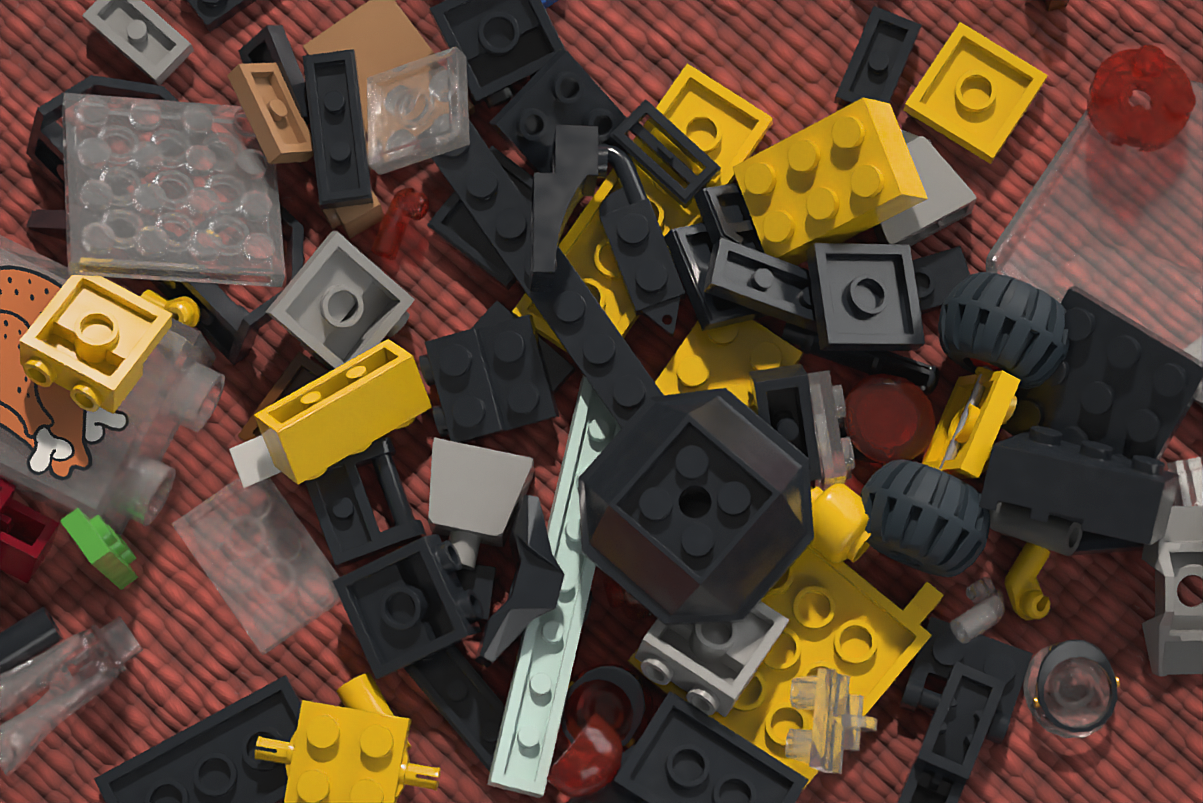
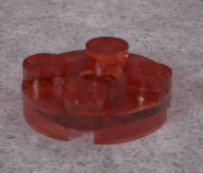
(1149, 72)

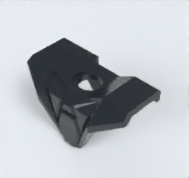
(533, 586)

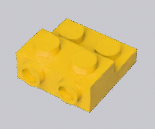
(93, 341)

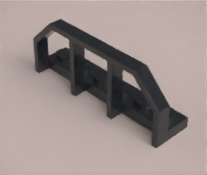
(221, 320)

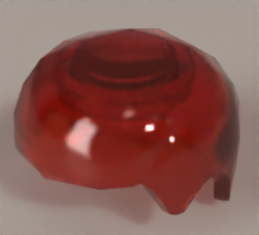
(589, 761)

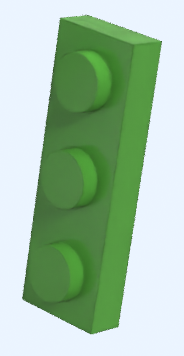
(102, 547)

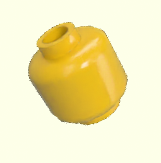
(839, 523)

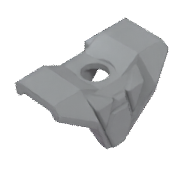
(1176, 631)

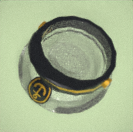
(1071, 688)

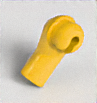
(182, 308)
(1023, 585)

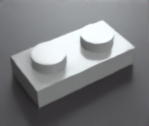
(140, 36)

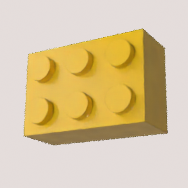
(830, 180)

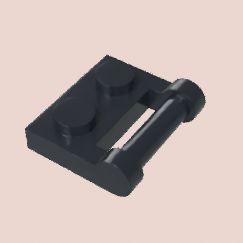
(346, 510)
(982, 654)

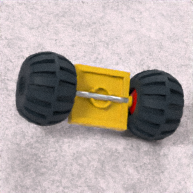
(1009, 340)

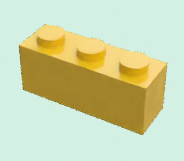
(343, 411)

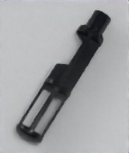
(867, 361)

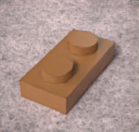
(272, 113)

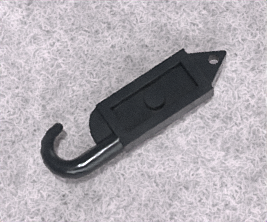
(640, 246)

